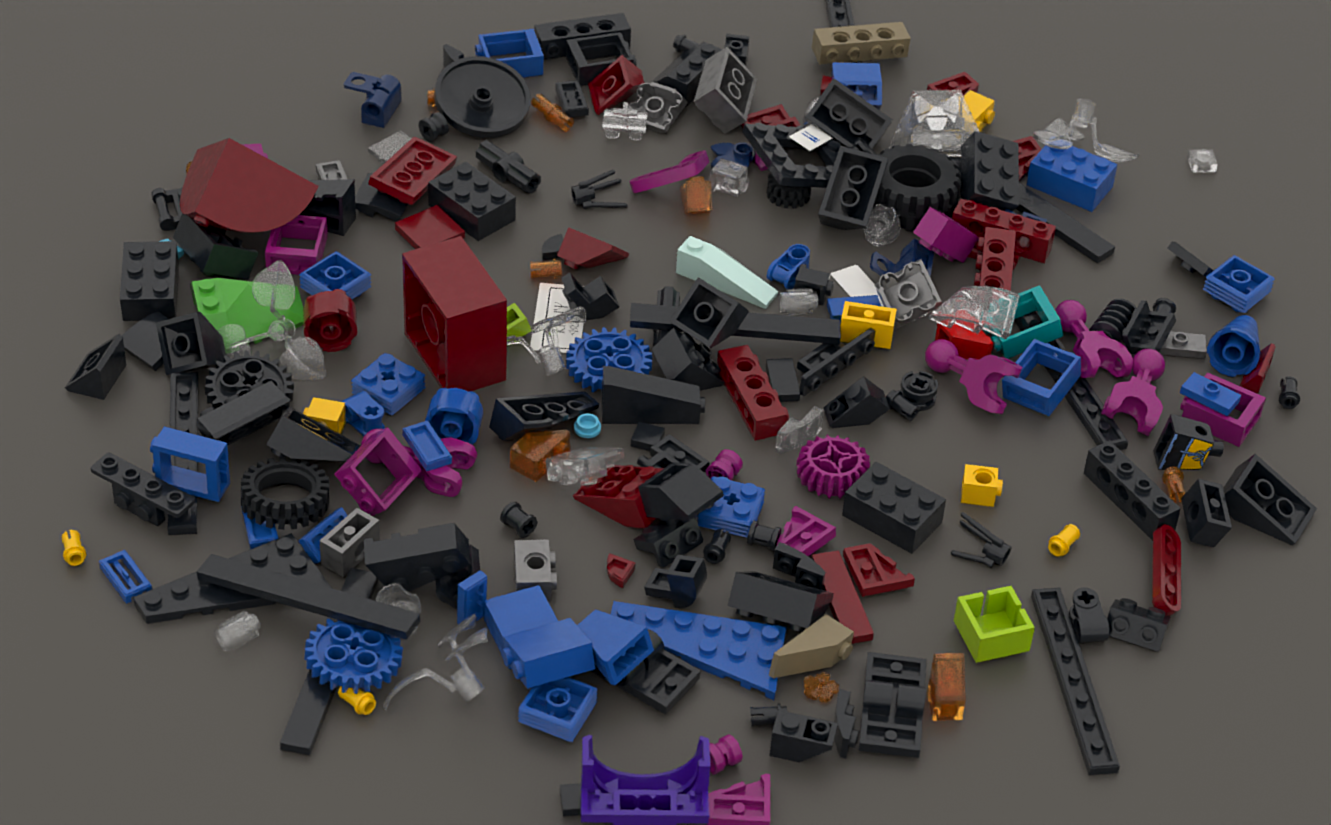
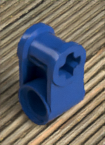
(788, 264)
(363, 412)

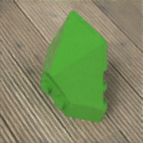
(233, 302)

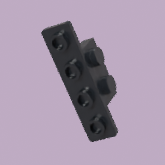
(830, 359)
(141, 491)

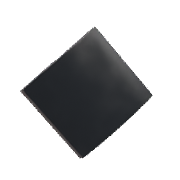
(370, 200)
(143, 341)

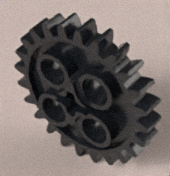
(241, 373)

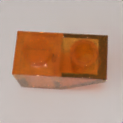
(696, 195)
(530, 452)
(947, 687)

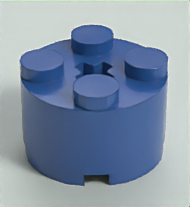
(455, 414)

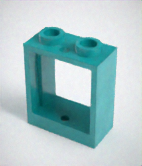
(1049, 330)

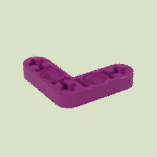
(687, 168)

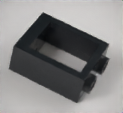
(595, 47)

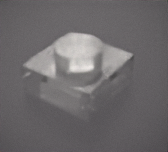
(1202, 160)

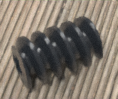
(1114, 318)

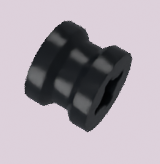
(433, 126)

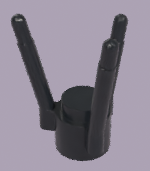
(585, 192)
(994, 549)

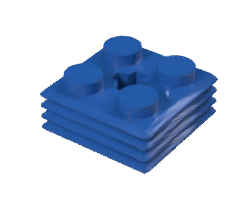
(335, 273)
(1238, 284)
(389, 382)
(735, 509)
(558, 707)

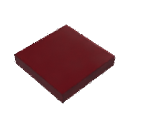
(428, 228)

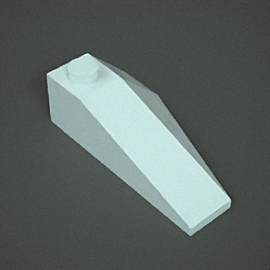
(723, 272)

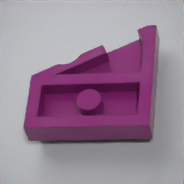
(806, 532)
(741, 804)

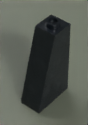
(649, 399)

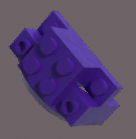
(645, 798)

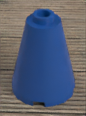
(1235, 347)

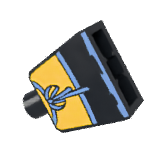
(1185, 444)

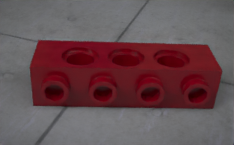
(1032, 236)
(996, 258)
(751, 392)

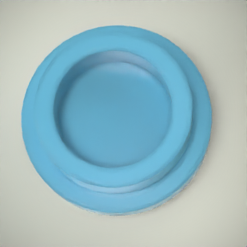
(587, 426)

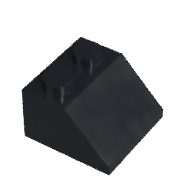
(708, 314)

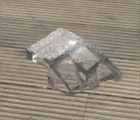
(979, 309)

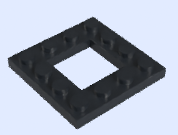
(768, 144)

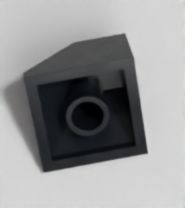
(189, 343)

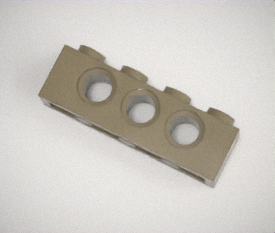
(860, 43)

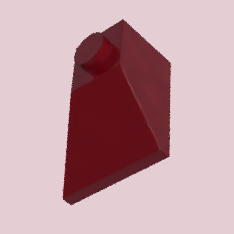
(615, 84)
(587, 251)

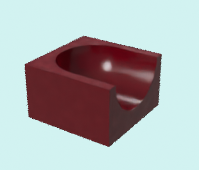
(455, 315)

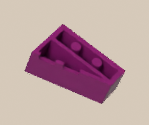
(945, 236)

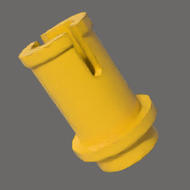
(1060, 543)
(74, 552)
(362, 702)

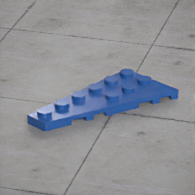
(714, 643)

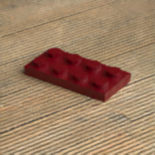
(411, 169)

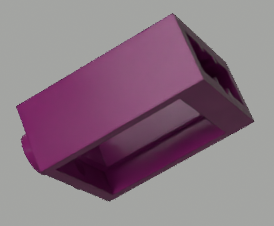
(298, 259)
(1224, 426)
(402, 467)

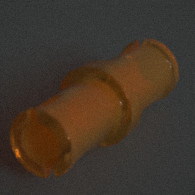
(552, 112)

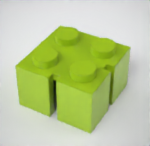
(1000, 630)

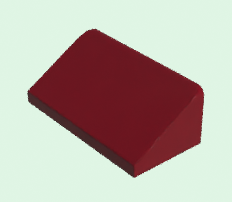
(1255, 379)

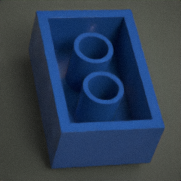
(1072, 176)

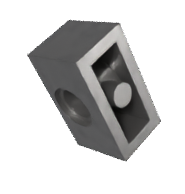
(345, 542)
(533, 566)

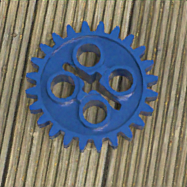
(613, 349)
(352, 656)

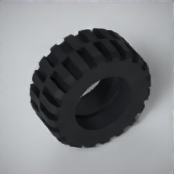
(916, 181)

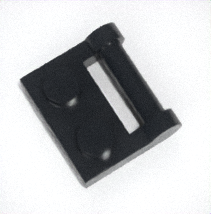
(161, 198)

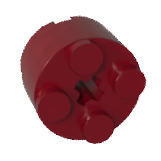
(330, 319)

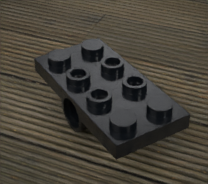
(659, 678)
(893, 705)

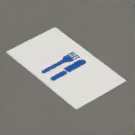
(810, 137)

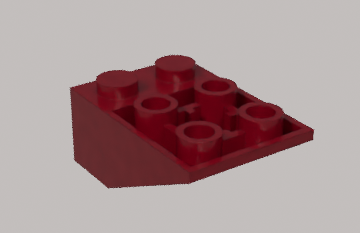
(619, 495)

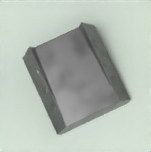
(660, 104)
(908, 292)

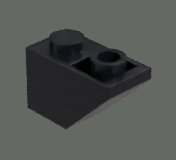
(857, 405)
(801, 736)

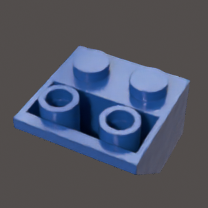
(861, 79)

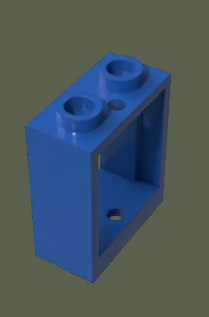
(510, 43)
(1036, 396)
(195, 448)

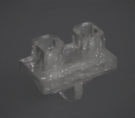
(624, 120)

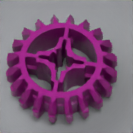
(831, 465)

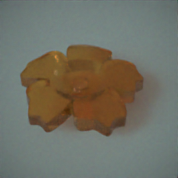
(820, 687)

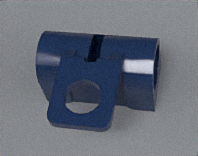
(382, 97)
(911, 253)

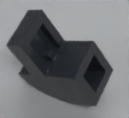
(595, 297)
(680, 582)

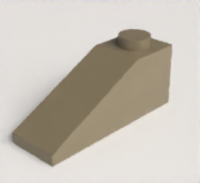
(813, 649)

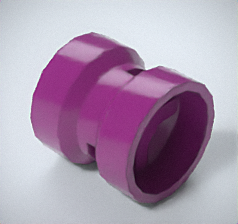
(726, 465)
(724, 753)

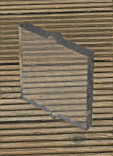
(388, 147)

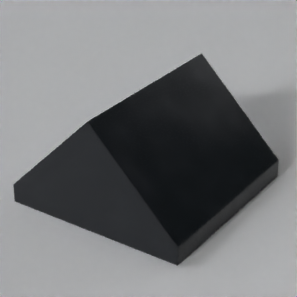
(99, 369)

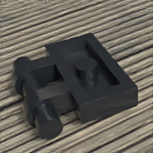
(672, 450)

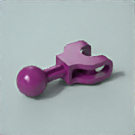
(1093, 346)
(977, 375)
(1138, 395)
(437, 479)

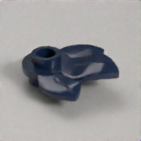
(740, 153)

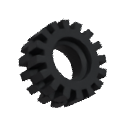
(787, 194)

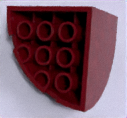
(242, 190)

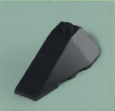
(536, 413)

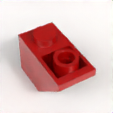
(967, 342)

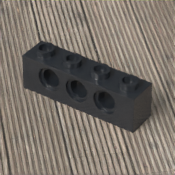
(554, 35)
(1130, 489)

